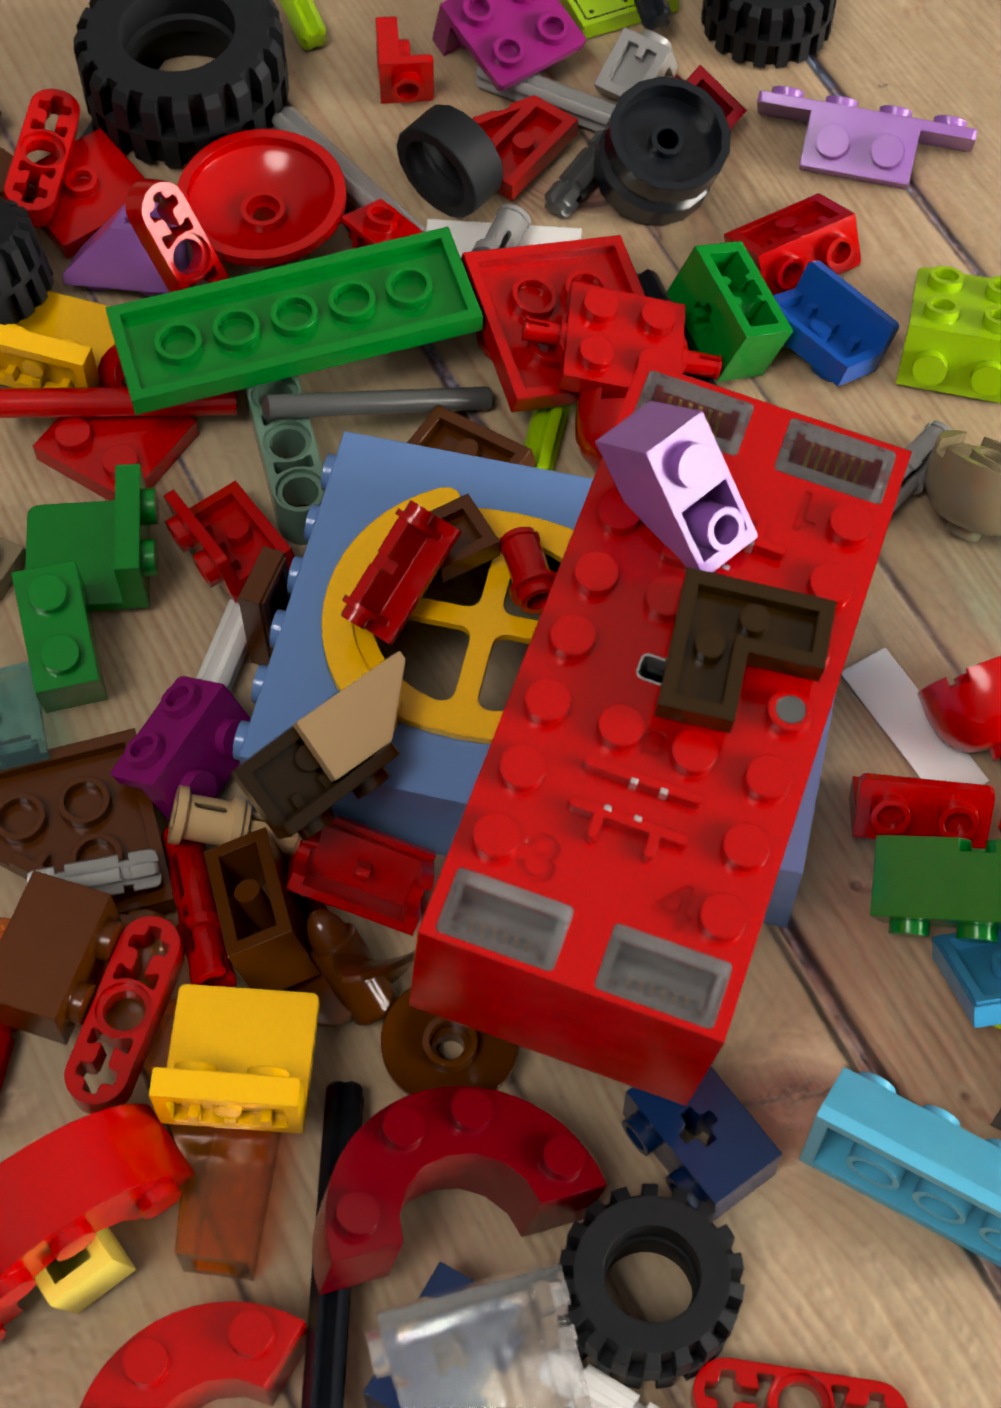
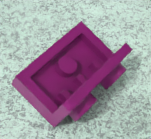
(184, 743)

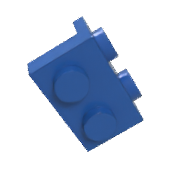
(835, 325)

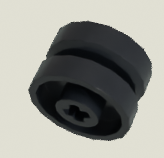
(661, 151)

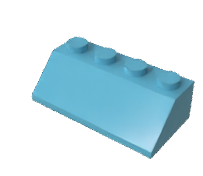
(910, 1160)

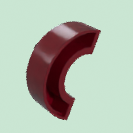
(441, 1142)

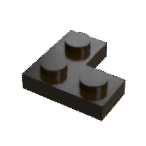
(735, 624)

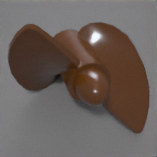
(350, 978)

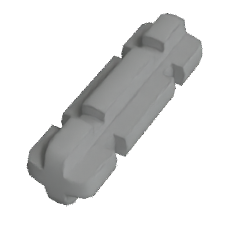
(111, 874)

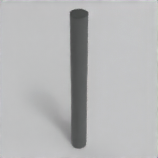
(375, 402)

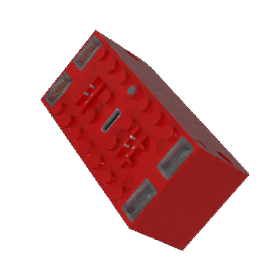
(628, 855)

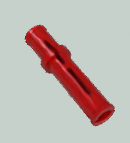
(197, 914)

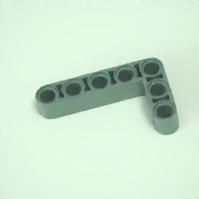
(293, 479)

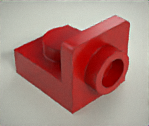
(401, 75)

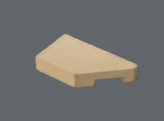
(355, 719)

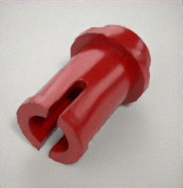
(527, 569)

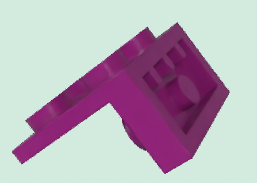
(508, 36)

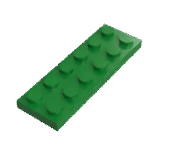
(293, 320)

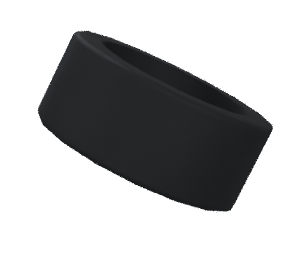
(475, 161)

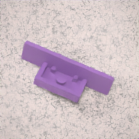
(861, 141)

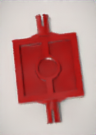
(609, 334)

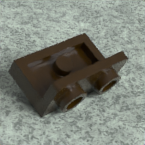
(295, 791)

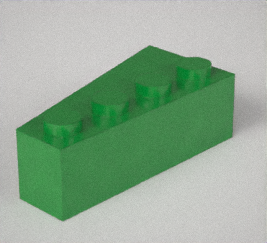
(937, 885)

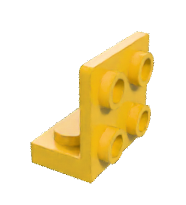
(56, 345)
(238, 1059)

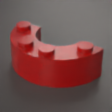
(78, 1183)
(203, 1357)

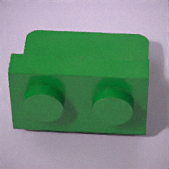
(104, 539)

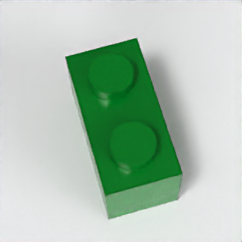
(59, 636)

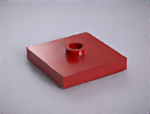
(91, 190)

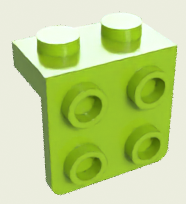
(954, 335)

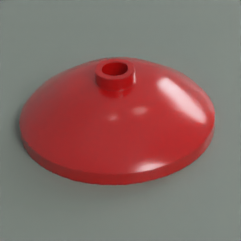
(265, 196)

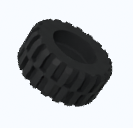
(180, 112)

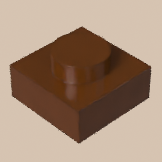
(476, 542)

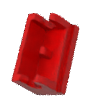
(363, 873)

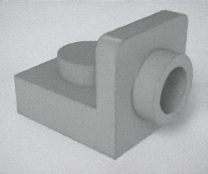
(633, 60)

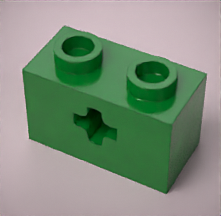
(730, 309)

